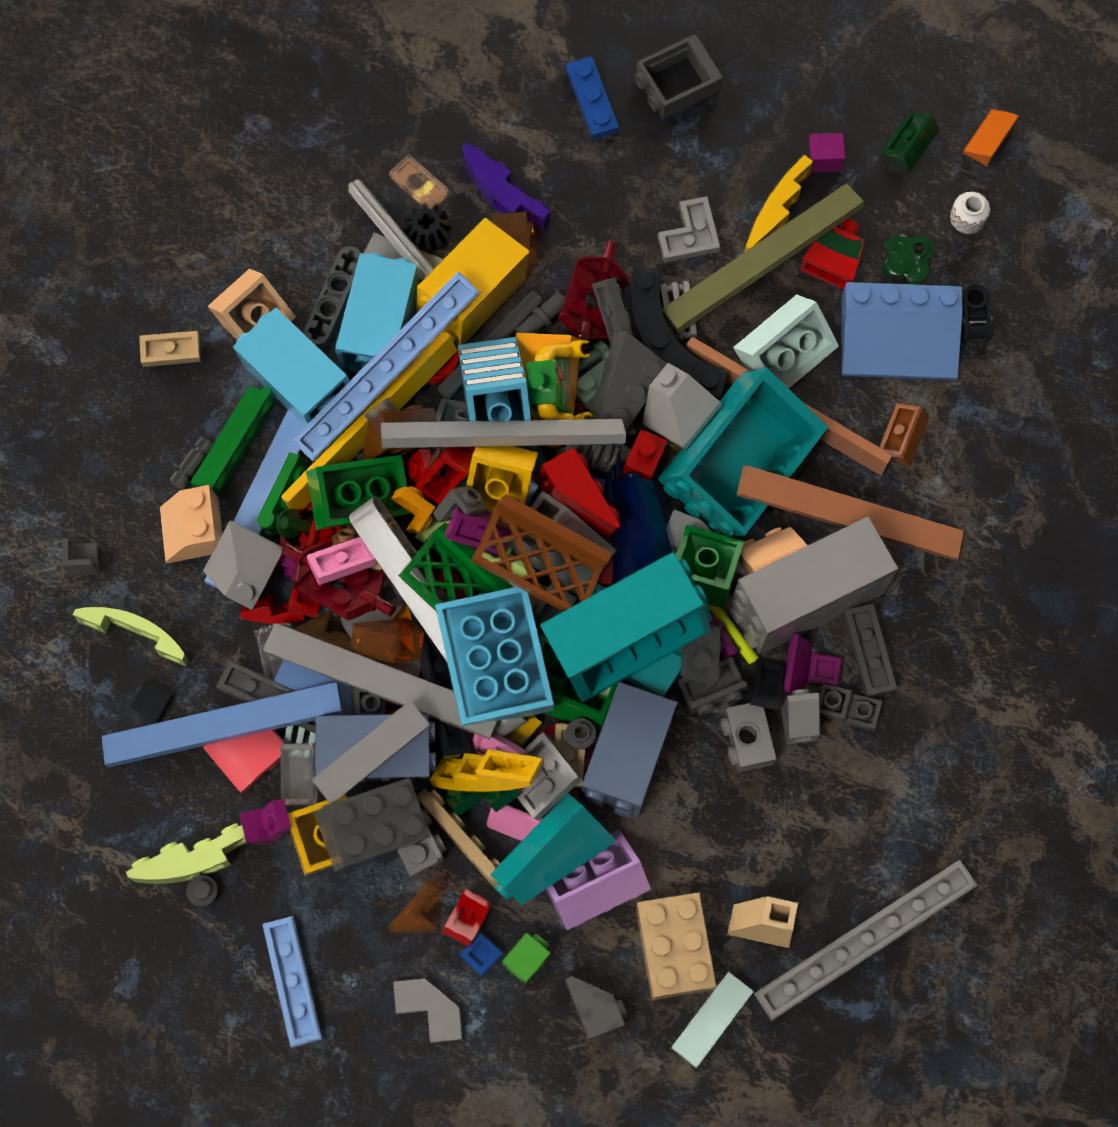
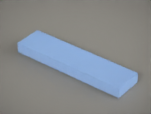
(292, 982)

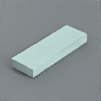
(712, 1019)

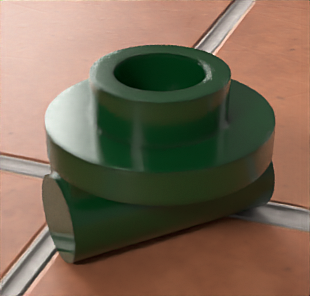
(290, 523)

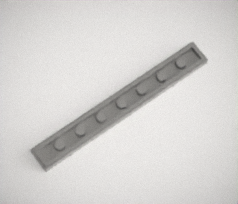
(502, 433)
(369, 676)
(865, 940)

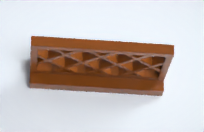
(546, 533)

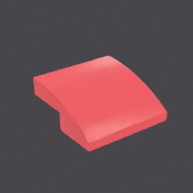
(247, 757)

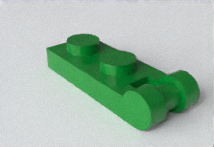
(291, 470)

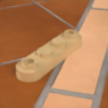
(452, 826)

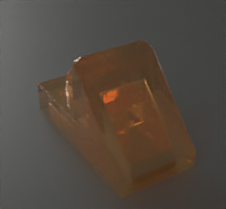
(320, 629)
(410, 919)

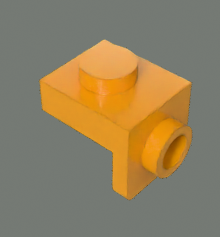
(413, 501)

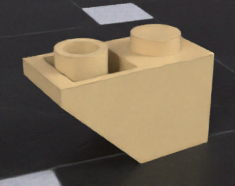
(764, 920)

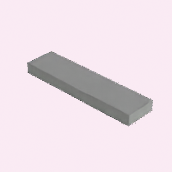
(370, 752)

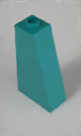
(551, 851)

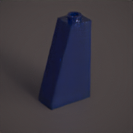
(642, 528)

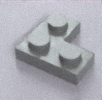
(695, 238)
(553, 779)

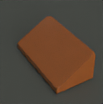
(904, 433)

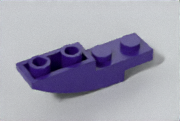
(495, 185)

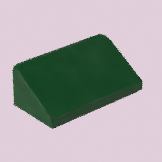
(911, 140)

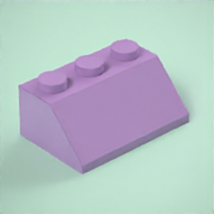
(599, 884)

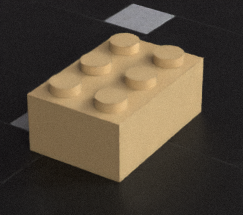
(675, 946)

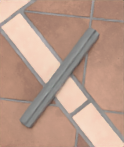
(389, 227)

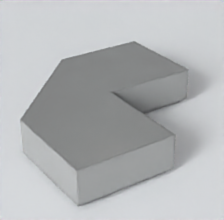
(422, 996)

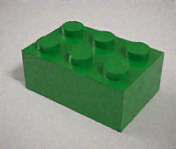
(344, 487)

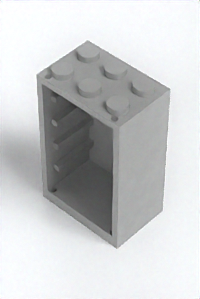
(812, 585)

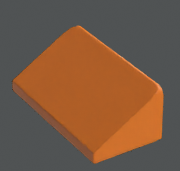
(990, 136)

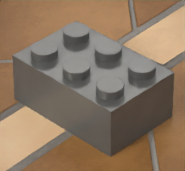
(372, 824)

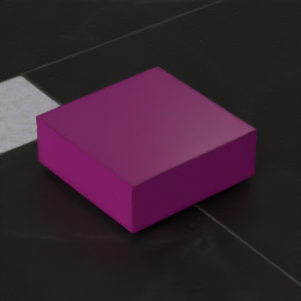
(824, 670)

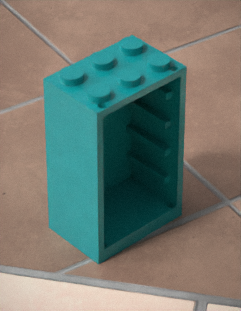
(755, 427)
(629, 626)

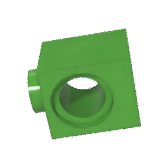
(527, 957)

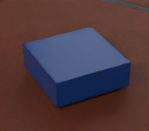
(481, 954)

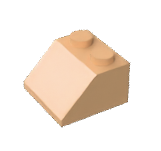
(246, 302)
(191, 524)
(774, 546)

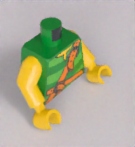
(550, 381)

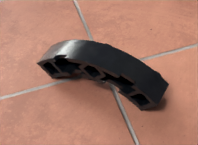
(652, 331)

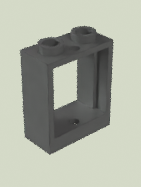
(701, 62)

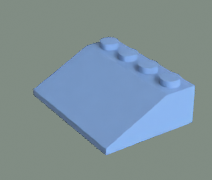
(901, 330)

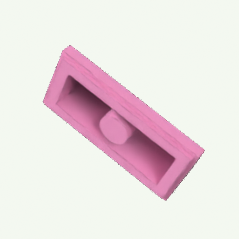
(512, 822)

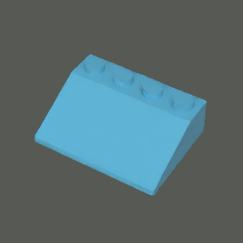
(494, 657)

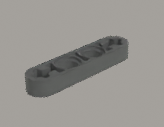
(333, 297)

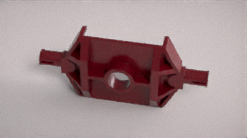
(575, 313)
(357, 598)

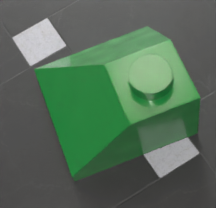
(712, 562)

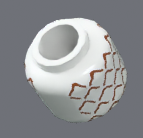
(970, 212)

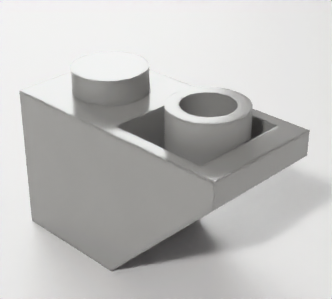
(801, 717)

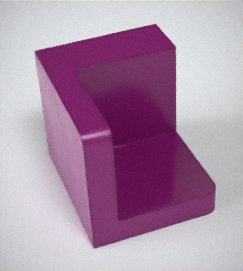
(827, 152)

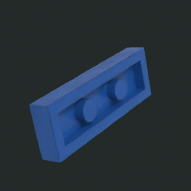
(592, 98)

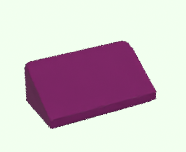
(797, 664)

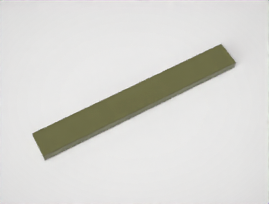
(762, 258)

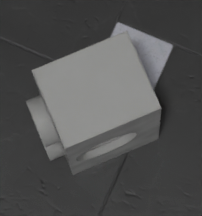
(751, 719)

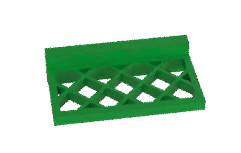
(455, 557)

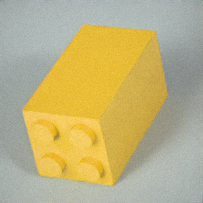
(491, 264)

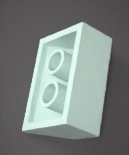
(789, 341)

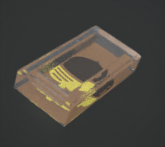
(418, 182)

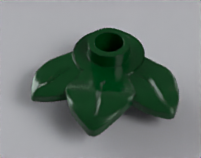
(904, 259)

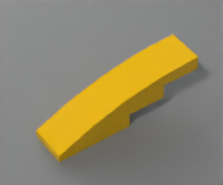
(775, 211)
(486, 773)

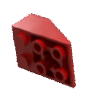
(572, 485)

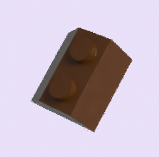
(373, 444)

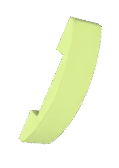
(102, 617)

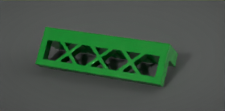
(234, 439)

